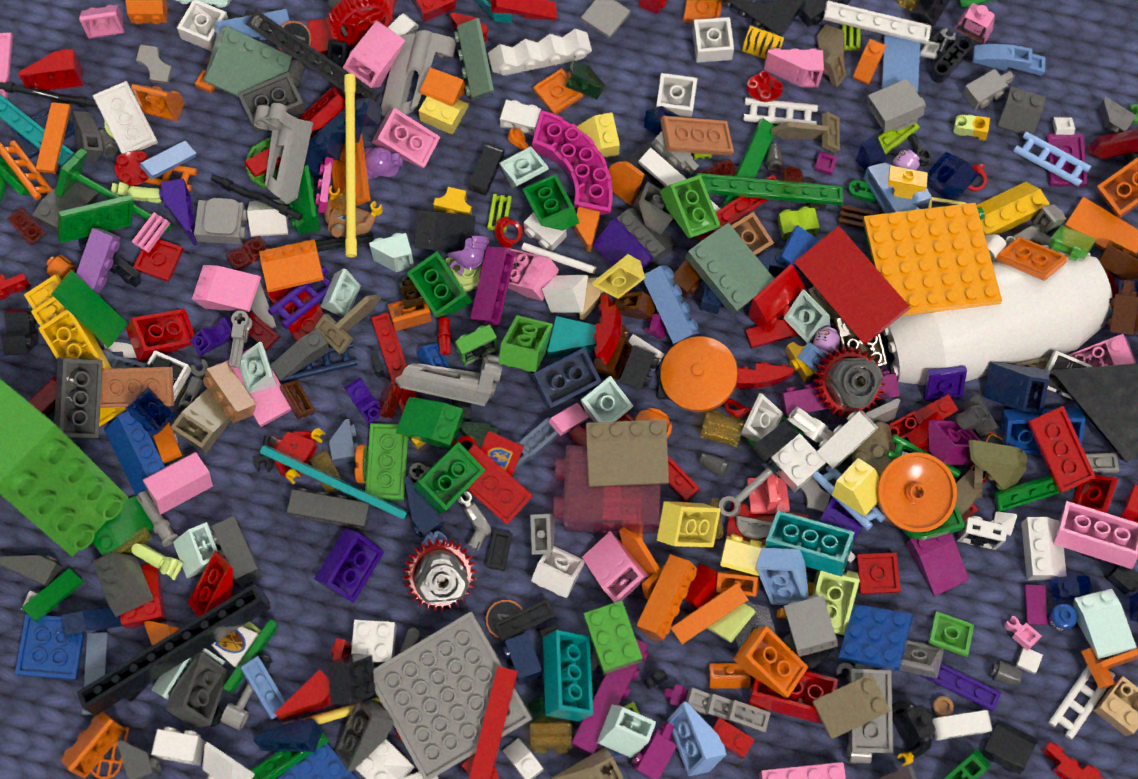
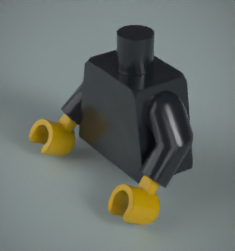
(915, 728)

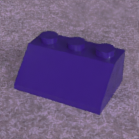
(349, 565)

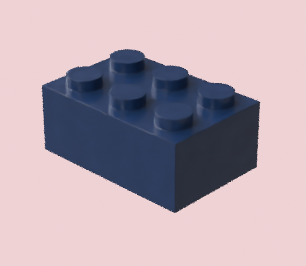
(565, 377)

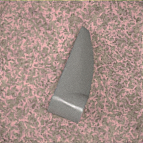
(260, 307)

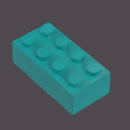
(821, 544)
(567, 676)

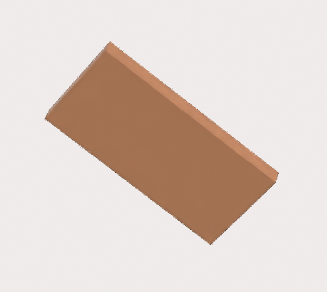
(697, 135)
(122, 385)

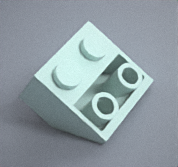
(393, 252)
(195, 549)
(625, 731)

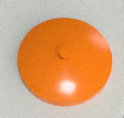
(699, 374)
(916, 492)

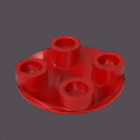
(764, 87)
(128, 168)

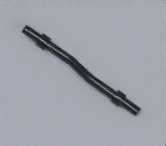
(82, 101)
(283, 209)

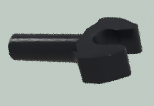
(946, 40)
(257, 461)

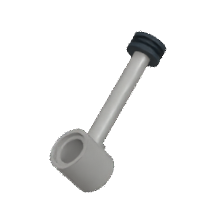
(773, 467)
(235, 714)

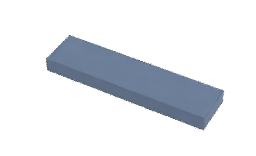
(95, 659)

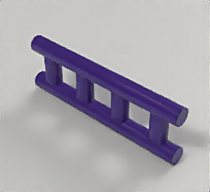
(303, 308)

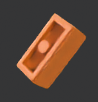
(728, 676)

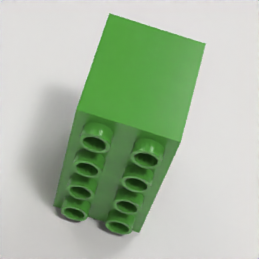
(51, 476)

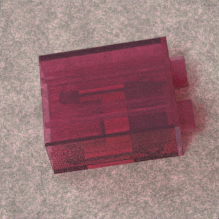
(603, 507)

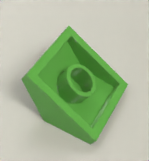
(951, 633)

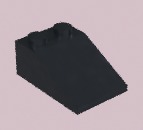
(443, 230)

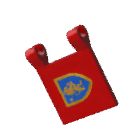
(502, 450)

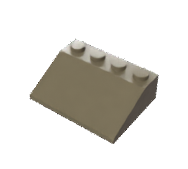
(627, 453)

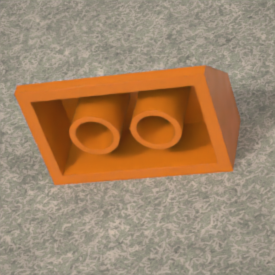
(291, 265)
(92, 745)

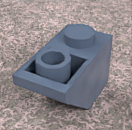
(342, 444)

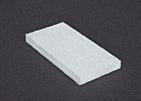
(125, 118)

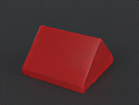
(1096, 493)
(703, 587)

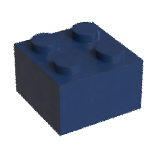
(523, 658)

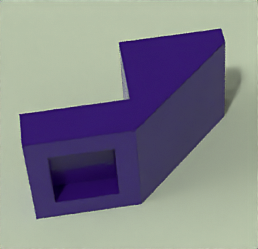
(209, 339)
(363, 400)

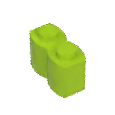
(804, 217)

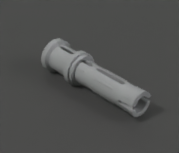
(160, 524)

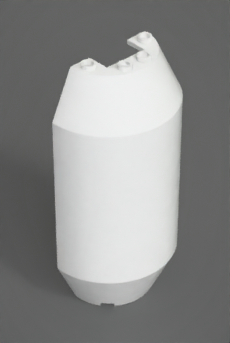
(1025, 326)

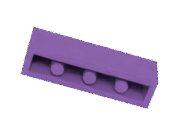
(98, 258)

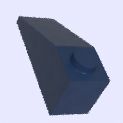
(423, 515)
(89, 622)
(293, 737)

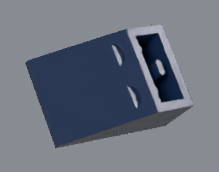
(1017, 386)

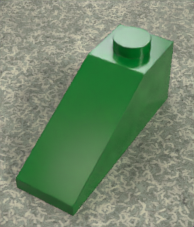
(970, 767)

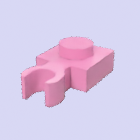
(1024, 635)

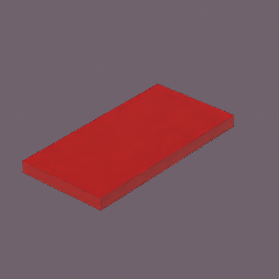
(852, 285)

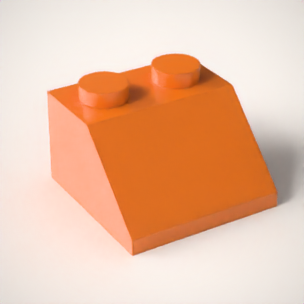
(147, 11)

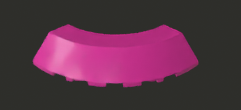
(578, 159)

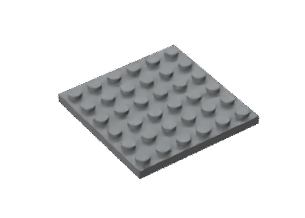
(442, 695)

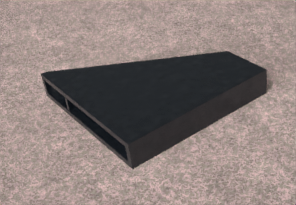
(1108, 400)

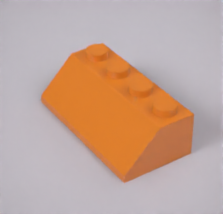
(666, 598)

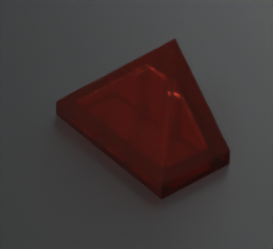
(390, 399)

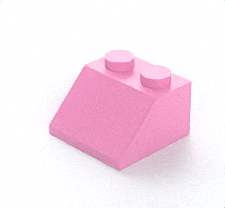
(102, 21)

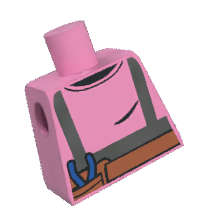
(976, 23)

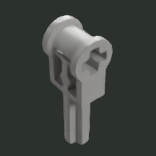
(239, 336)

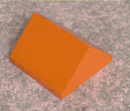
(443, 87)
(408, 317)

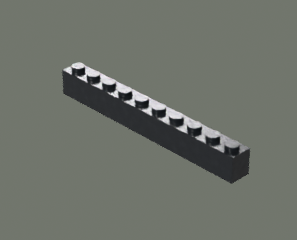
(173, 650)

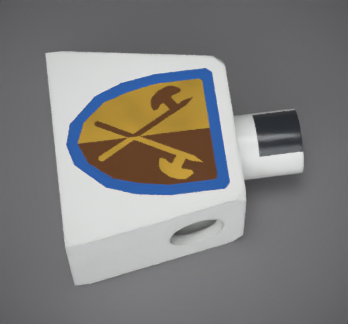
(236, 645)

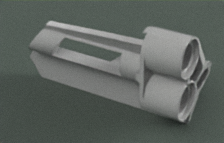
(418, 56)
(289, 140)
(459, 385)

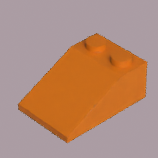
(158, 101)
(1121, 189)
(771, 661)

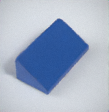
(431, 356)

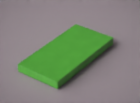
(386, 462)

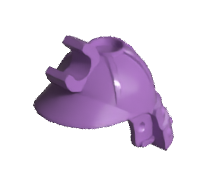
(381, 162)
(471, 255)

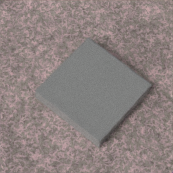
(605, 16)

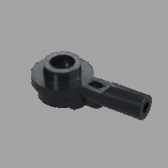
(921, 152)

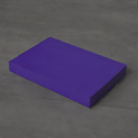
(617, 242)

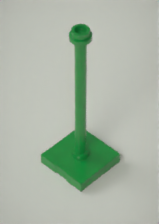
(72, 172)

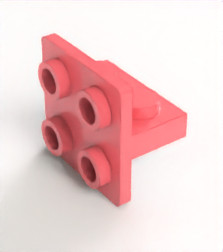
(769, 496)

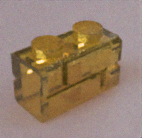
(722, 428)
(550, 737)

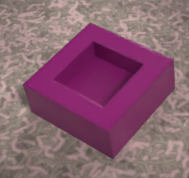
(825, 163)

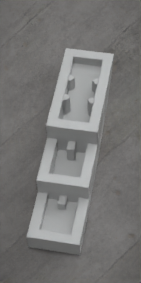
(728, 710)

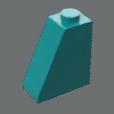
(570, 336)

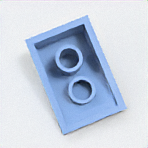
(783, 575)
(696, 741)

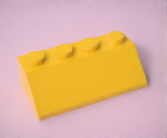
(1012, 208)

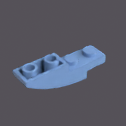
(1004, 56)

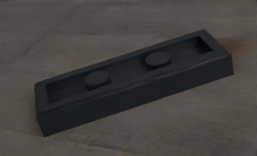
(524, 620)

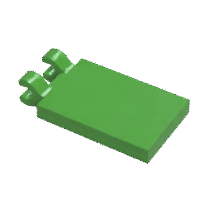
(1071, 242)

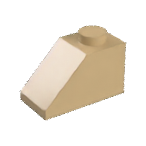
(592, 298)

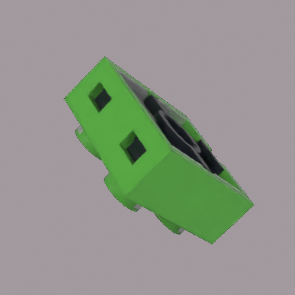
(476, 345)

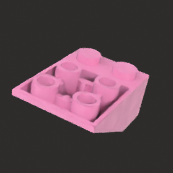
(374, 55)
(796, 66)
(531, 274)
(1109, 352)
(614, 567)

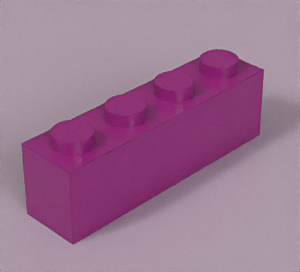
(492, 286)

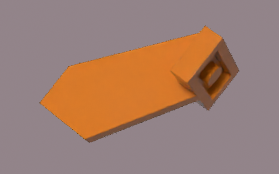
(640, 552)
(1100, 667)

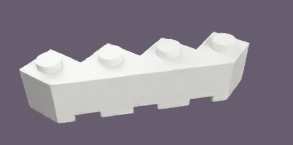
(545, 53)

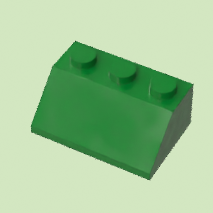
(551, 204)
(306, 205)
(439, 286)

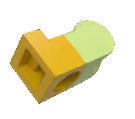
(972, 126)

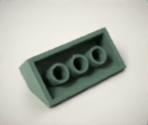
(475, 60)

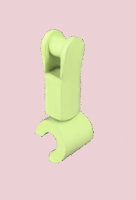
(137, 193)
(166, 564)

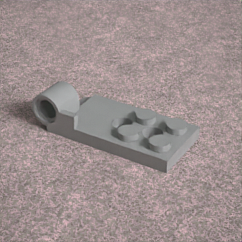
(877, 734)

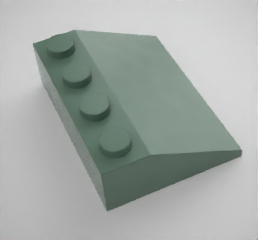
(243, 62)
(729, 268)

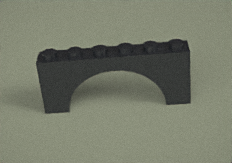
(772, 16)

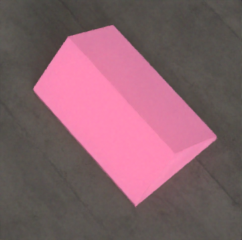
(178, 482)

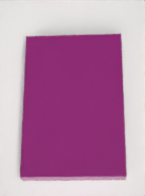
(1072, 145)

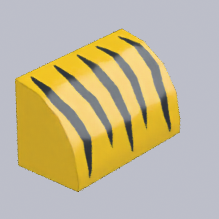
(760, 41)

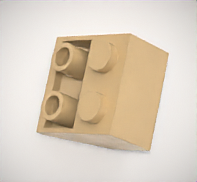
(1120, 707)

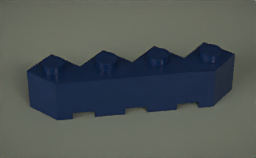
(330, 138)
(771, 262)

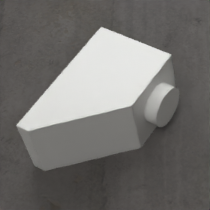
(523, 760)

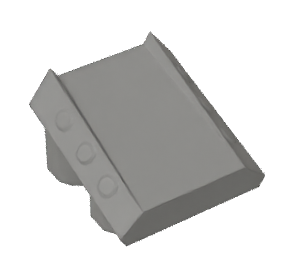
(884, 413)

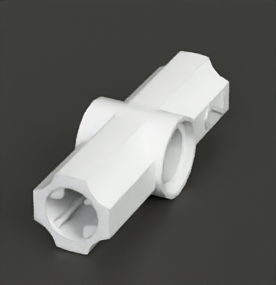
(810, 426)

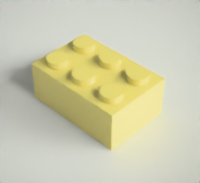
(688, 524)

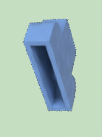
(877, 181)

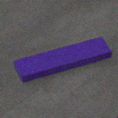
(966, 687)

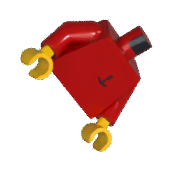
(298, 445)

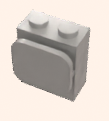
(896, 106)
(220, 221)
(810, 625)

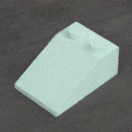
(1104, 623)

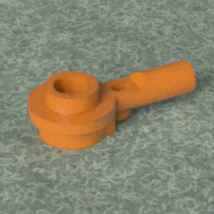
(517, 138)

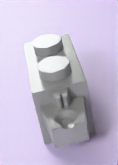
(986, 88)
(676, 159)

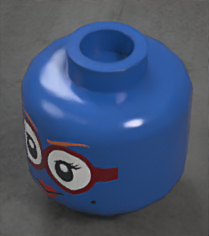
(1062, 617)

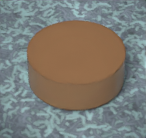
(942, 706)

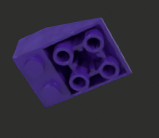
(838, 516)

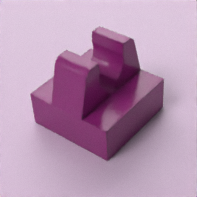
(657, 327)
(675, 696)

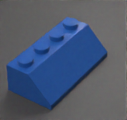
(1018, 434)
(134, 450)

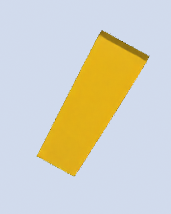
(66, 333)

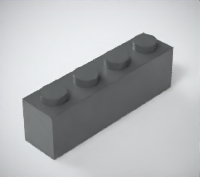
(329, 509)

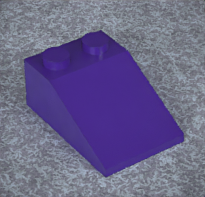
(179, 203)

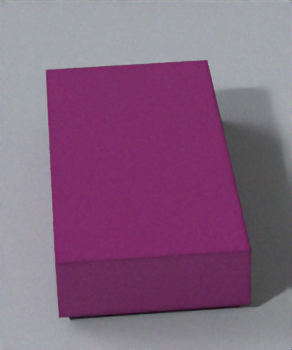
(1035, 605)

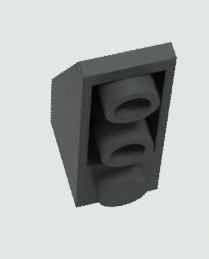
(87, 135)

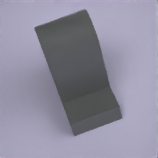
(976, 417)

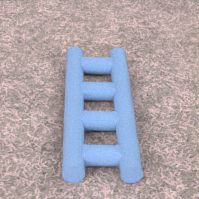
(1057, 168)
(824, 480)

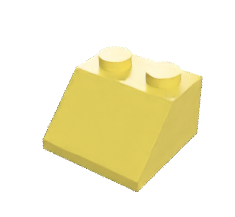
(441, 114)
(603, 133)
(621, 277)
(858, 487)
(741, 554)

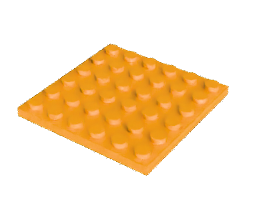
(934, 257)

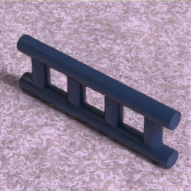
(327, 367)

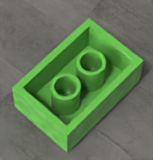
(525, 343)
(612, 637)

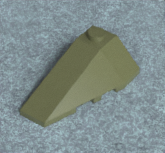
(1001, 462)

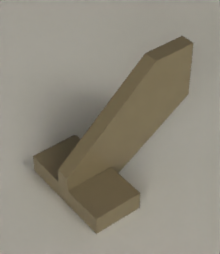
(832, 43)
(827, 132)
(336, 333)
(969, 489)

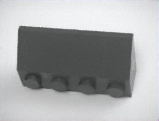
(78, 397)

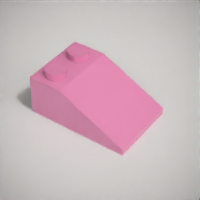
(406, 137)
(225, 289)

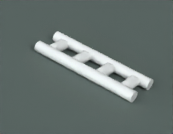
(789, 106)
(559, 258)
(1070, 702)

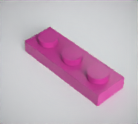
(323, 185)

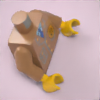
(337, 219)

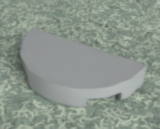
(753, 528)

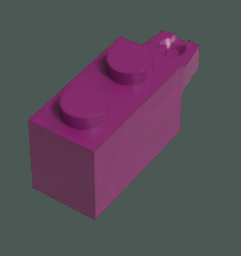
(656, 753)

